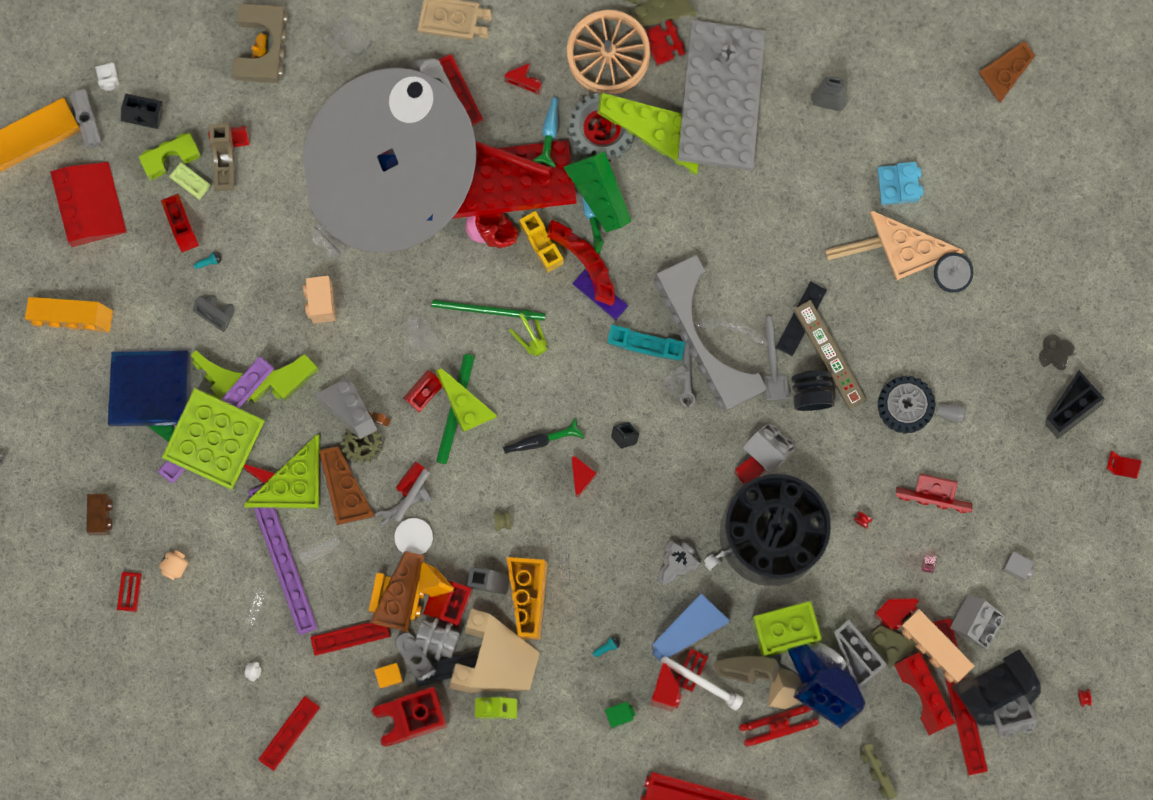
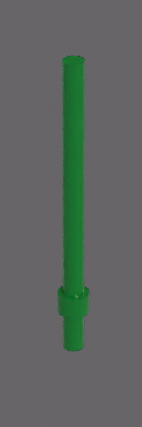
(489, 310)

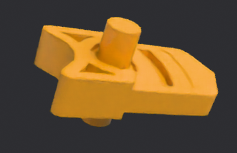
(259, 48)

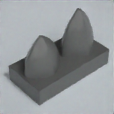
(207, 309)

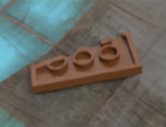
(345, 495)

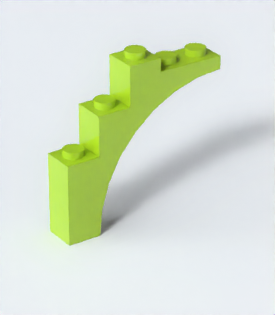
(283, 381)

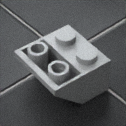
(770, 447)
(977, 621)

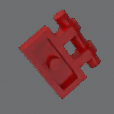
(658, 44)

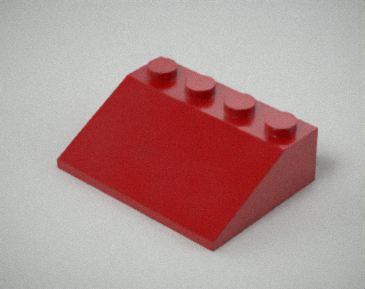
(88, 203)

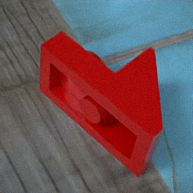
(519, 78)

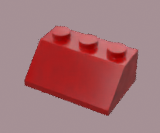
(666, 691)

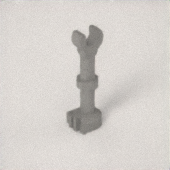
(422, 494)

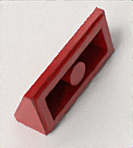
(423, 391)

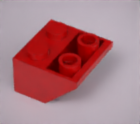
(449, 606)

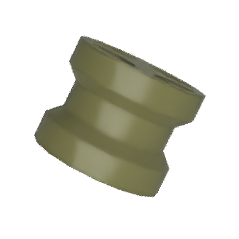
(502, 520)

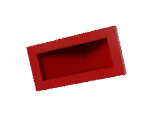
(582, 475)

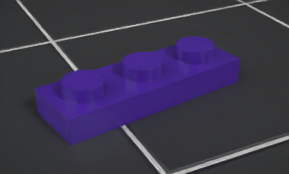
(585, 285)

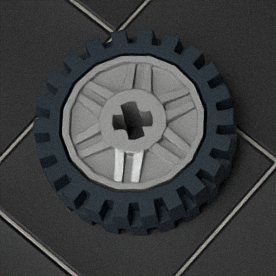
(911, 418)

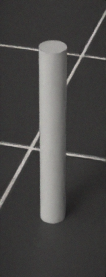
(411, 495)

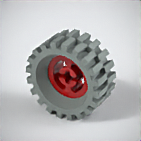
(586, 141)

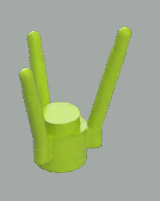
(537, 345)

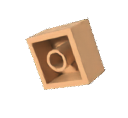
(320, 299)

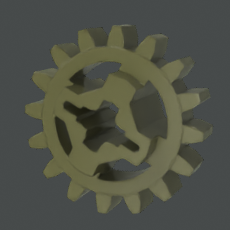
(357, 455)

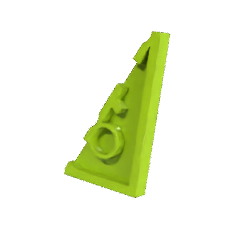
(466, 407)

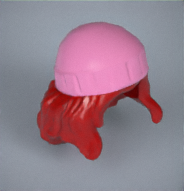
(492, 229)

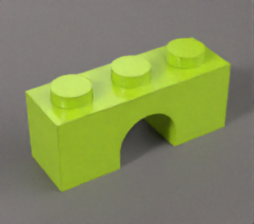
(154, 159)

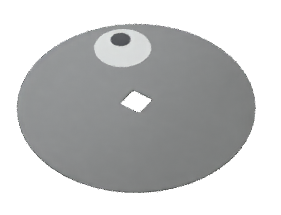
(433, 150)

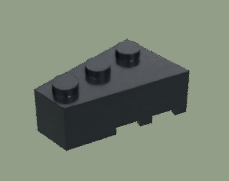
(1074, 406)

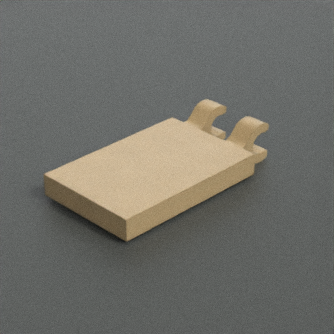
(453, 19)

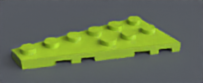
(651, 124)

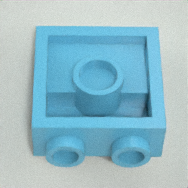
(899, 183)

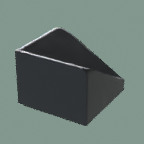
(625, 435)

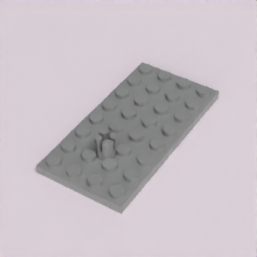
(721, 95)

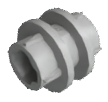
(437, 639)

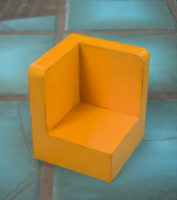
(388, 675)

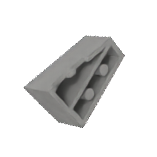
(347, 407)
(859, 654)

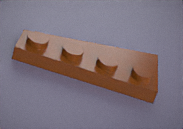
(398, 598)

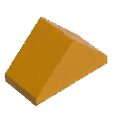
(432, 581)

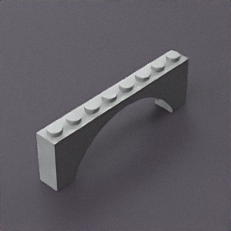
(727, 384)

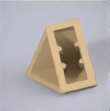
(783, 689)

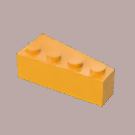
(68, 314)
(528, 594)

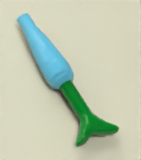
(549, 132)
(597, 239)

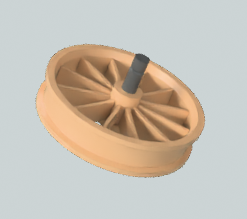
(608, 52)

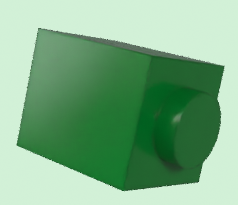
(620, 715)

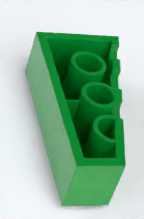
(600, 190)

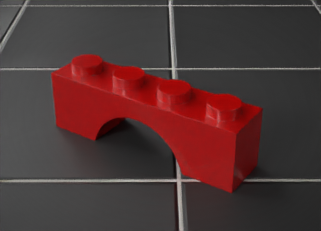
(934, 709)

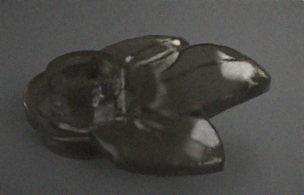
(1058, 355)

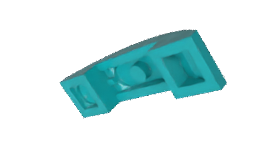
(646, 344)

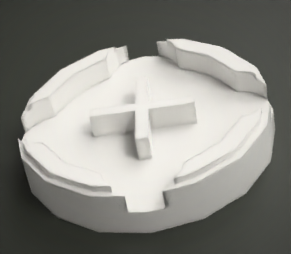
(413, 536)

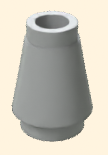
(952, 412)

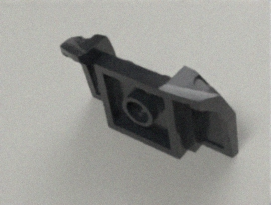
(999, 688)

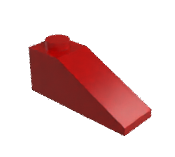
(179, 223)

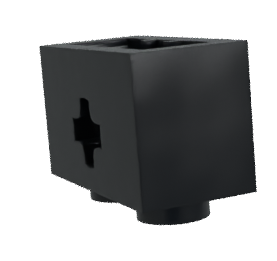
(141, 111)

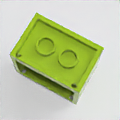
(785, 629)

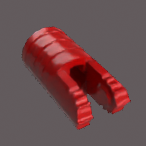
(409, 479)

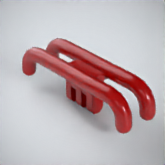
(778, 725)

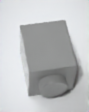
(1019, 567)

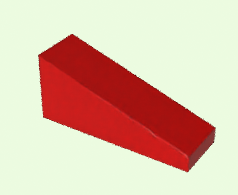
(262, 475)

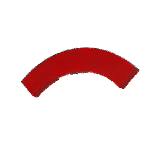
(589, 258)

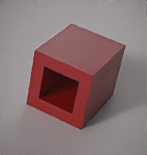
(749, 470)

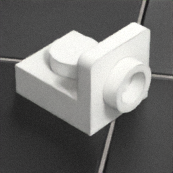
(107, 76)

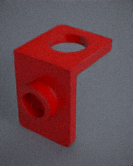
(1123, 466)

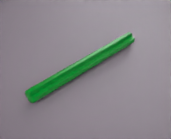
(451, 423)

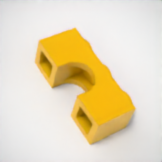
(542, 246)

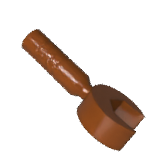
(380, 418)

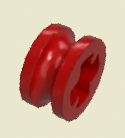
(862, 519)
(1085, 697)

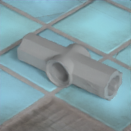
(83, 108)

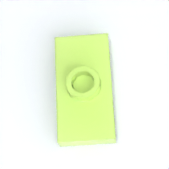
(190, 181)

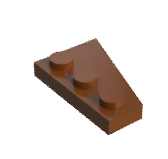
(1005, 71)

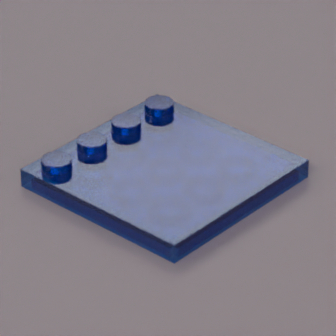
(147, 388)

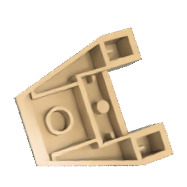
(503, 659)

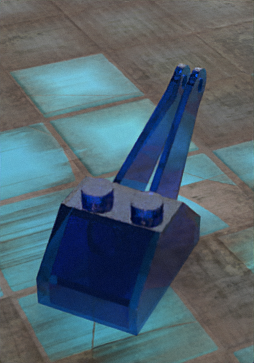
(825, 689)

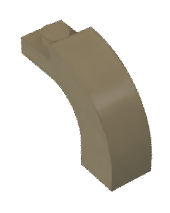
(223, 156)

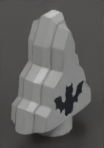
(677, 562)

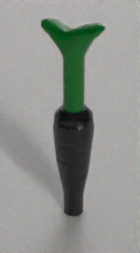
(542, 439)

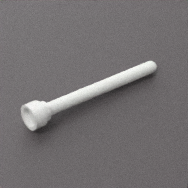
(733, 700)

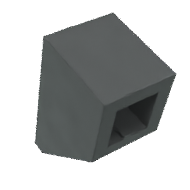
(488, 580)

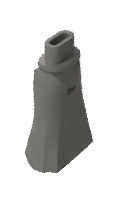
(830, 94)

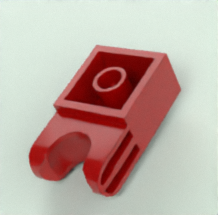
(406, 718)

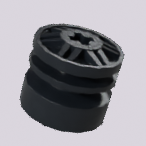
(812, 394)

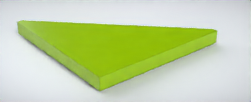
(294, 484)

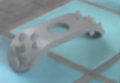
(406, 645)

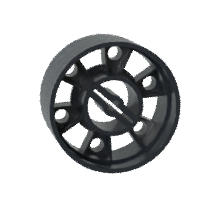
(782, 506)

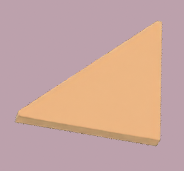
(907, 247)

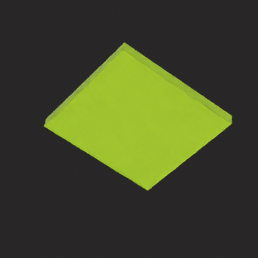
(213, 438)

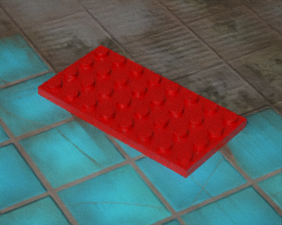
(510, 188)

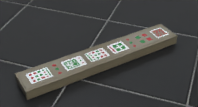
(829, 355)

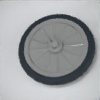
(953, 272)

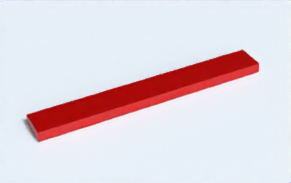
(964, 721)

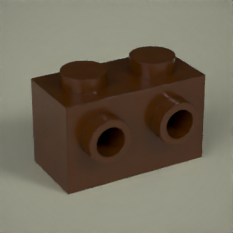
(99, 514)

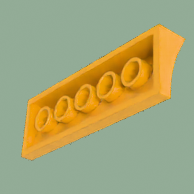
(36, 133)

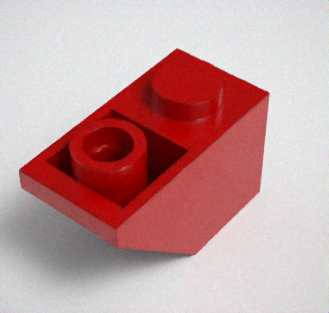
(894, 611)

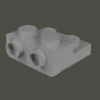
(1015, 717)

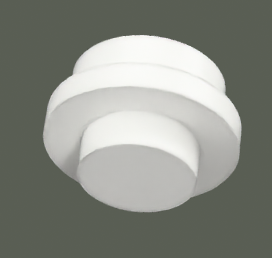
(252, 671)

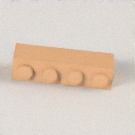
(937, 647)

